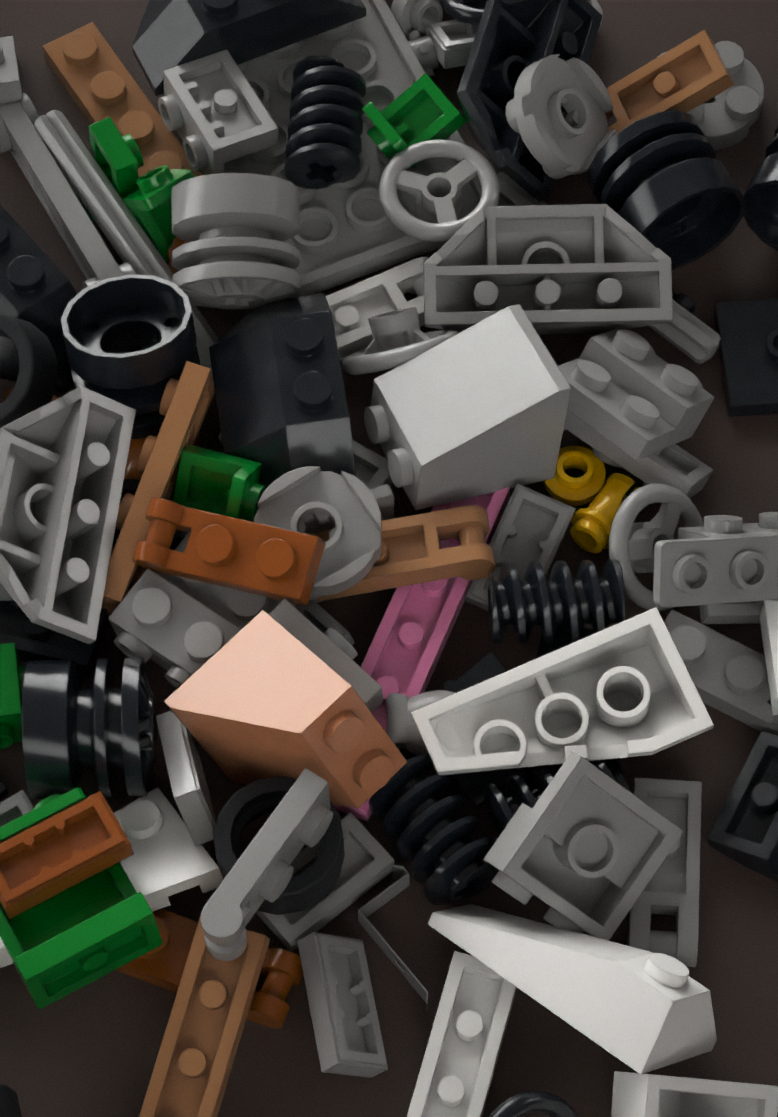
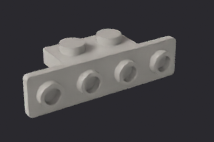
(718, 563)

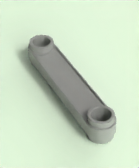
(55, 193)

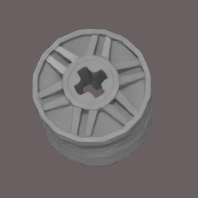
(236, 239)

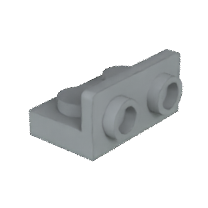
(215, 112)

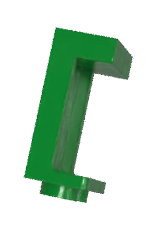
(78, 930)

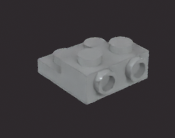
(634, 394)
(182, 620)
(582, 850)

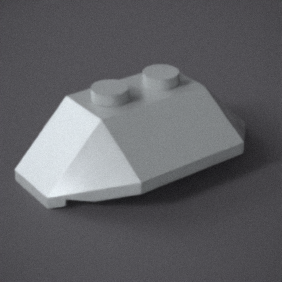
(563, 265)
(62, 507)

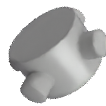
(424, 51)

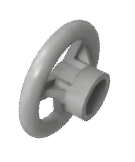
(439, 194)
(394, 342)
(634, 542)

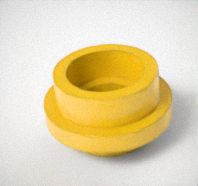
(581, 489)

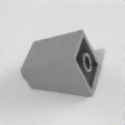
(471, 413)

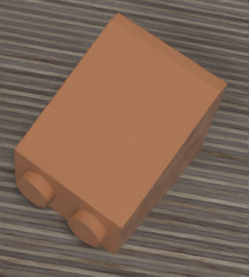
(277, 708)

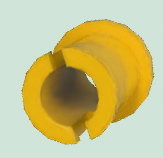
(593, 524)

